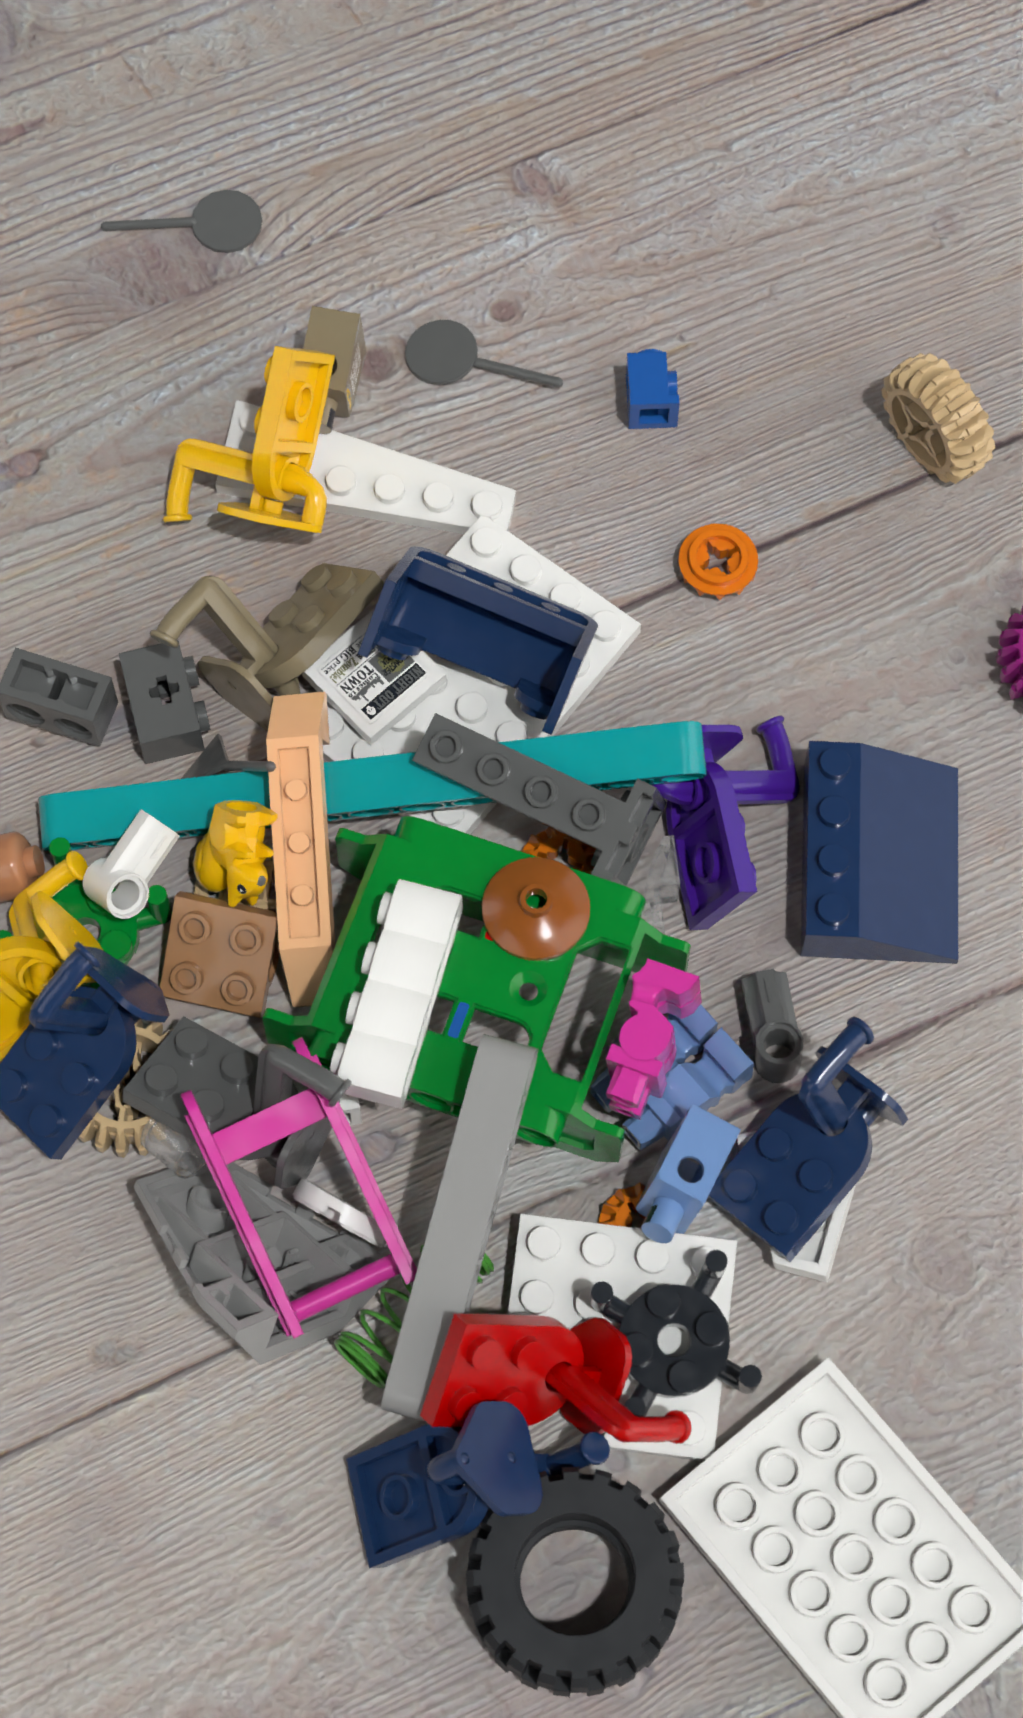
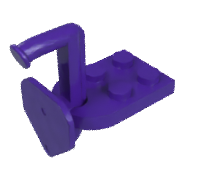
(708, 825)

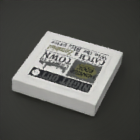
(375, 689)

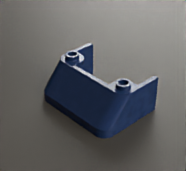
(483, 626)

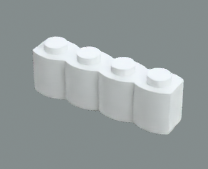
(399, 992)

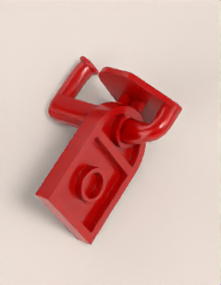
(541, 1370)

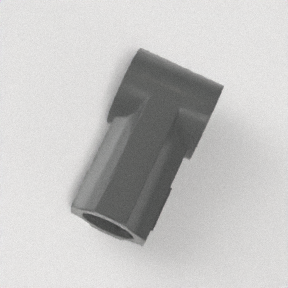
(772, 1023)

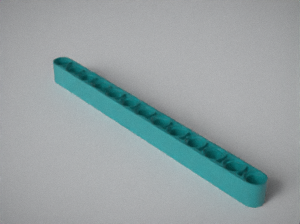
(374, 784)

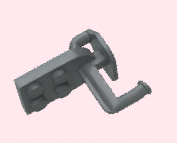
(232, 1087)

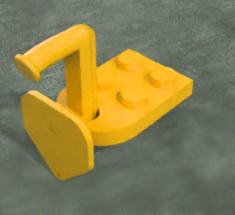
(282, 451)
(40, 945)

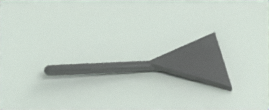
(215, 759)

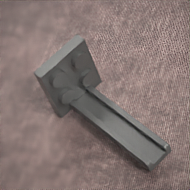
(610, 825)

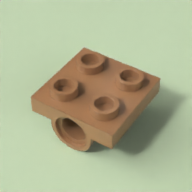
(220, 954)

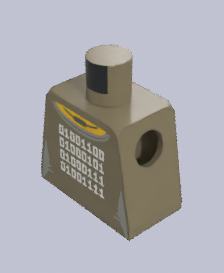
(342, 336)

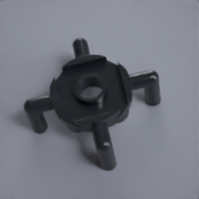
(695, 1314)

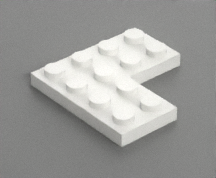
(564, 1259)

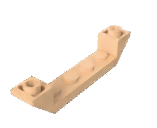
(301, 840)

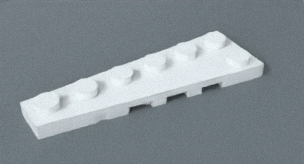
(382, 483)

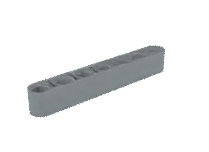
(460, 1217)

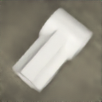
(131, 864)

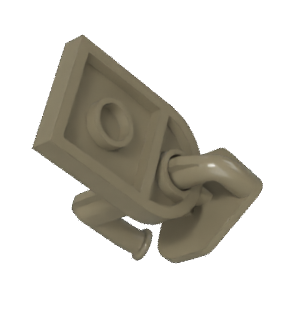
(287, 644)

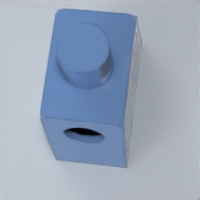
(680, 1185)

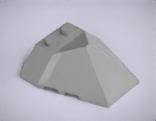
(221, 1273)

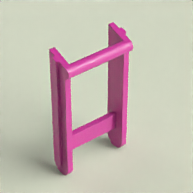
(264, 1130)

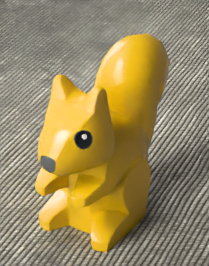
(234, 851)

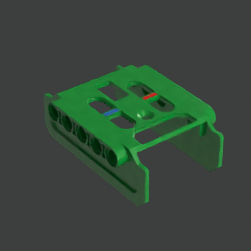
(480, 977)

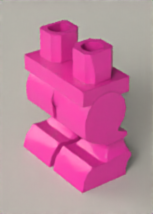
(648, 1037)

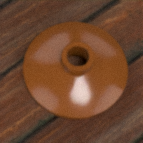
(541, 931)

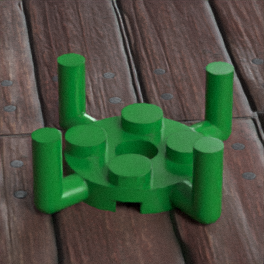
(118, 936)

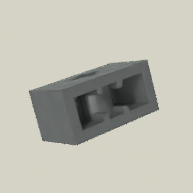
(168, 728)

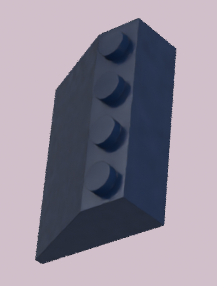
(879, 855)

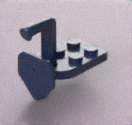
(76, 1047)
(808, 1149)
(413, 1486)

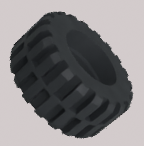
(590, 1660)

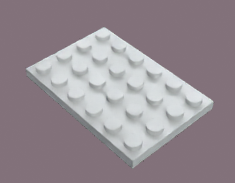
(482, 701)
(852, 1555)

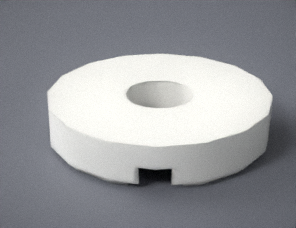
(339, 1211)

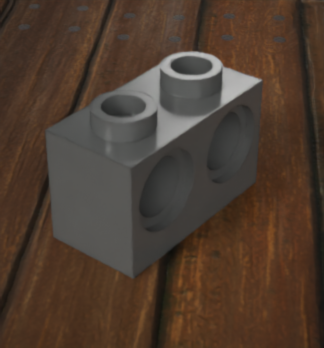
(57, 696)

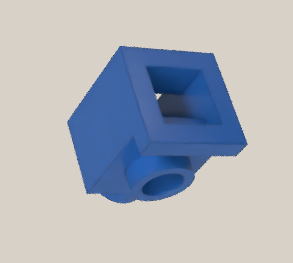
(651, 391)

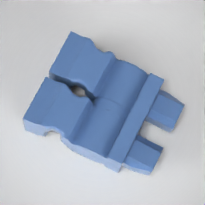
(719, 1072)

